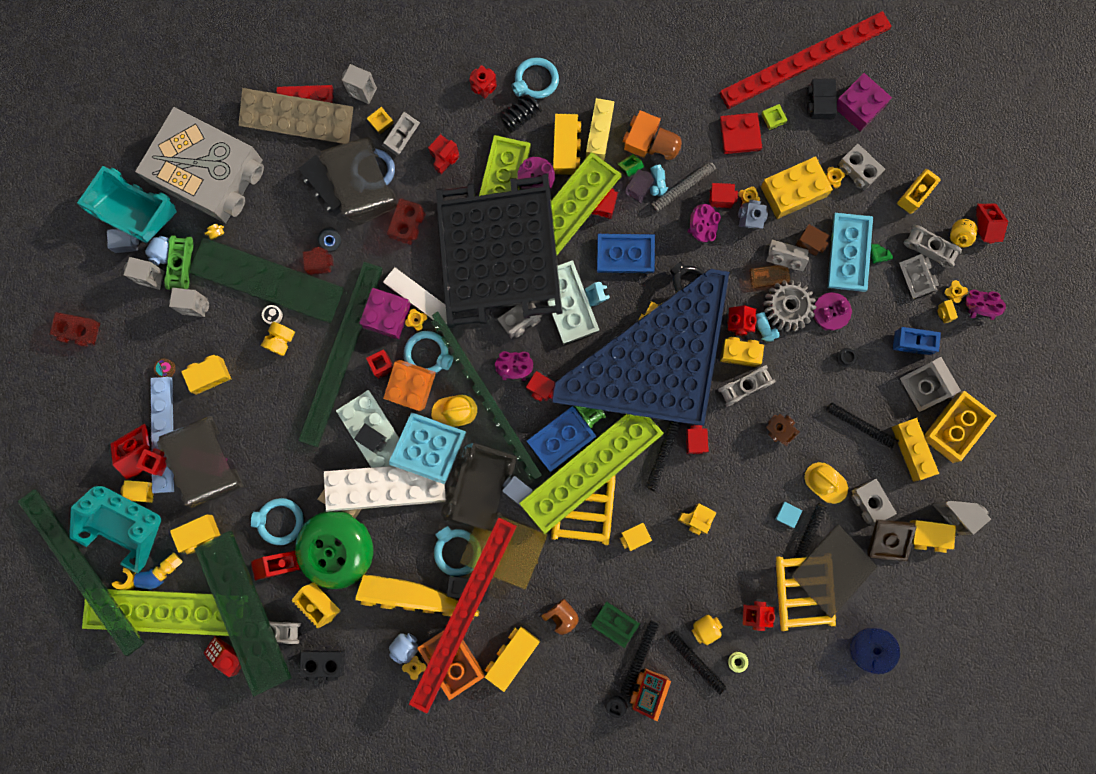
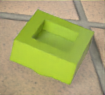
(774, 117)

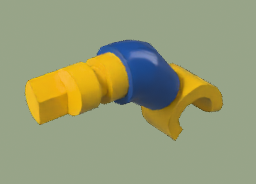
(149, 579)

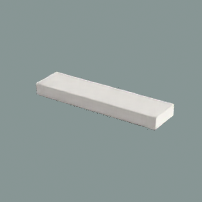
(416, 294)

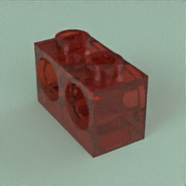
(401, 221)
(75, 328)

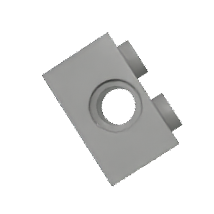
(883, 507)

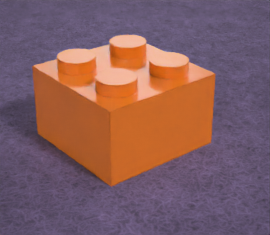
(409, 385)

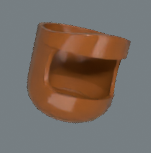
(666, 143)
(563, 616)

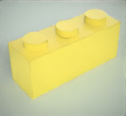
(600, 128)

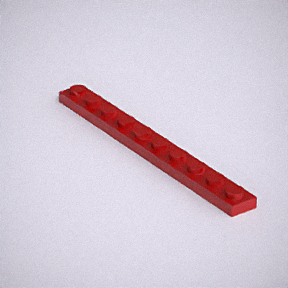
(805, 60)
(462, 615)

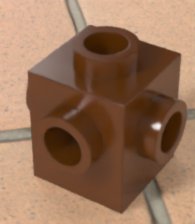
(788, 432)

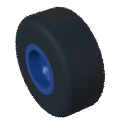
(329, 232)

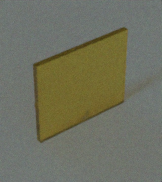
(519, 558)

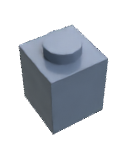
(121, 242)
(516, 489)

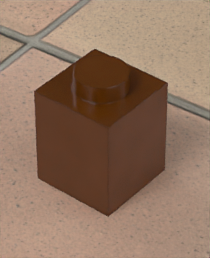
(813, 240)

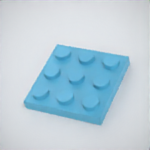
(427, 448)

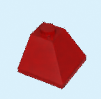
(128, 450)

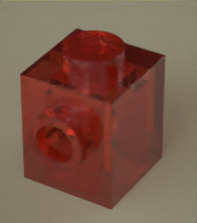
(317, 261)

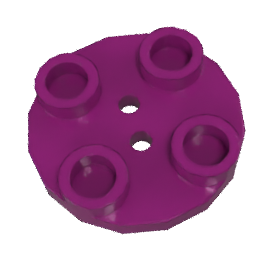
(535, 166)
(704, 223)
(985, 304)
(840, 307)
(514, 365)

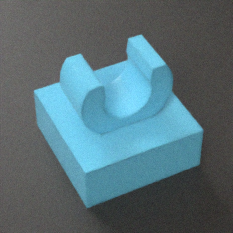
(596, 294)

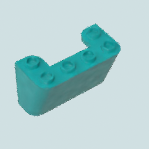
(126, 205)
(118, 520)

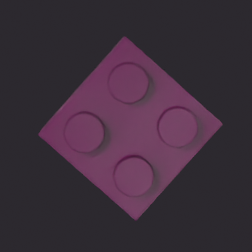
(862, 102)
(385, 313)

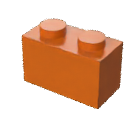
(642, 133)

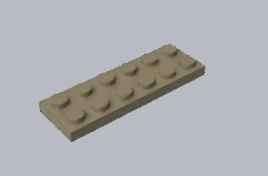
(295, 116)

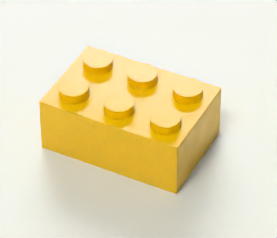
(796, 187)
(959, 427)

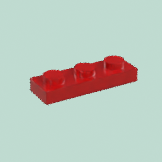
(319, 93)

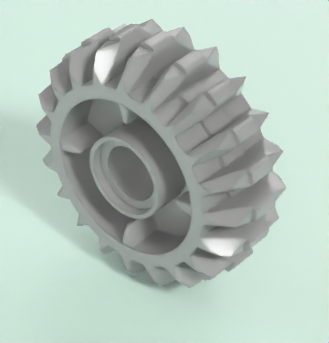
(798, 297)

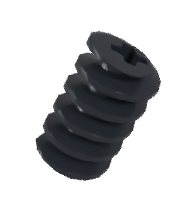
(519, 112)

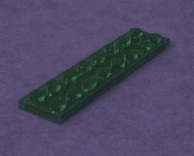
(266, 280)
(242, 613)

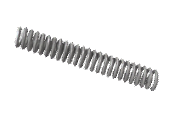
(692, 181)

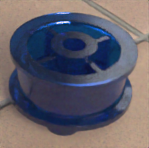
(886, 655)

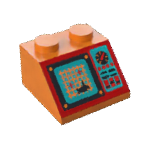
(650, 693)

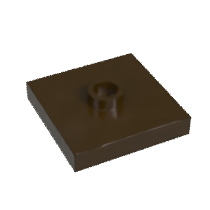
(891, 540)

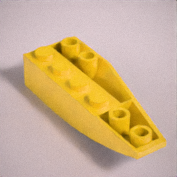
(404, 594)

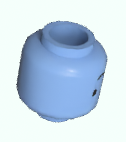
(158, 250)
(403, 648)

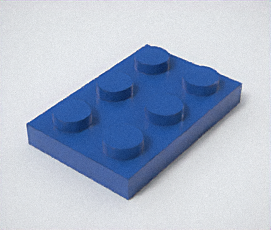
(625, 253)
(561, 439)

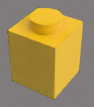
(137, 491)
(635, 537)

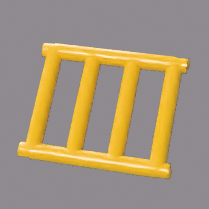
(605, 518)
(784, 603)

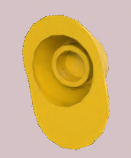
(455, 410)
(826, 482)

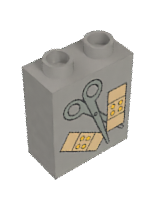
(201, 165)

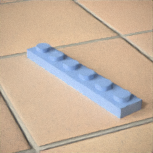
(161, 424)

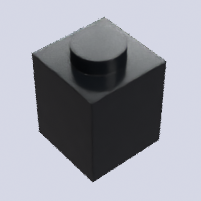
(371, 439)

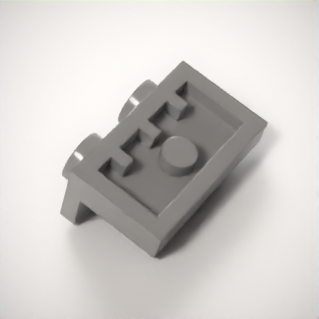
(787, 255)
(919, 276)
(514, 322)

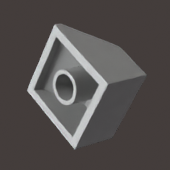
(930, 384)
(966, 516)

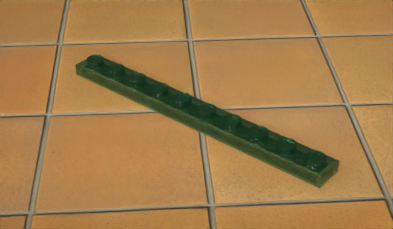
(339, 356)
(489, 403)
(81, 573)

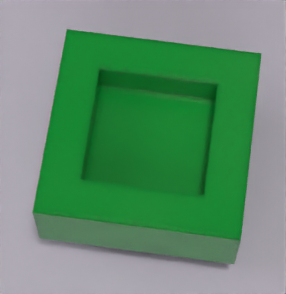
(631, 165)

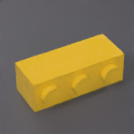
(566, 143)
(915, 450)
(511, 658)

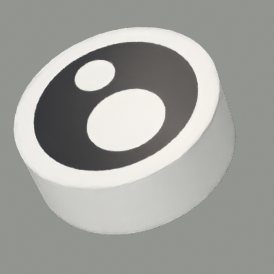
(272, 314)

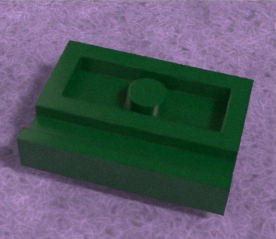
(615, 624)

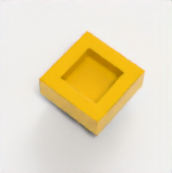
(380, 120)
(947, 311)

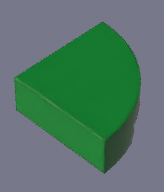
(880, 254)

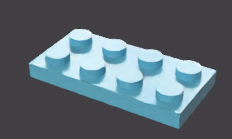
(850, 252)

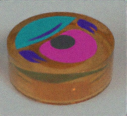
(164, 368)

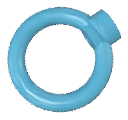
(520, 87)
(444, 360)
(259, 519)
(444, 536)

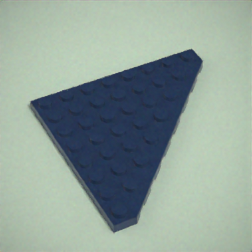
(658, 363)

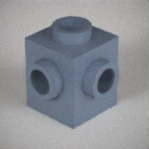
(752, 215)

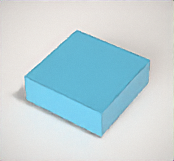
(788, 515)

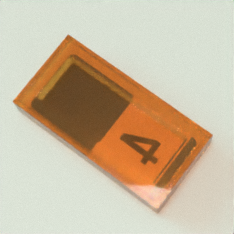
(769, 276)

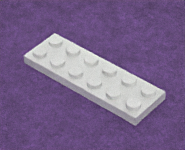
(378, 488)

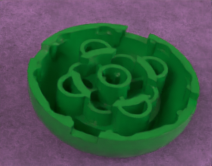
(355, 549)

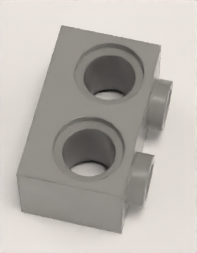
(359, 83)
(400, 134)
(865, 163)
(144, 273)
(188, 302)

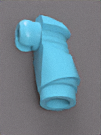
(659, 186)
(763, 326)

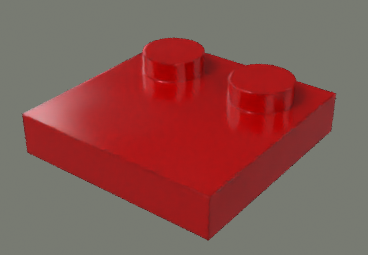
(740, 133)

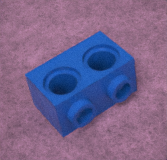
(916, 341)

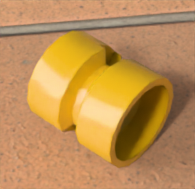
(278, 338)

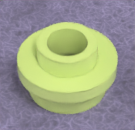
(744, 662)

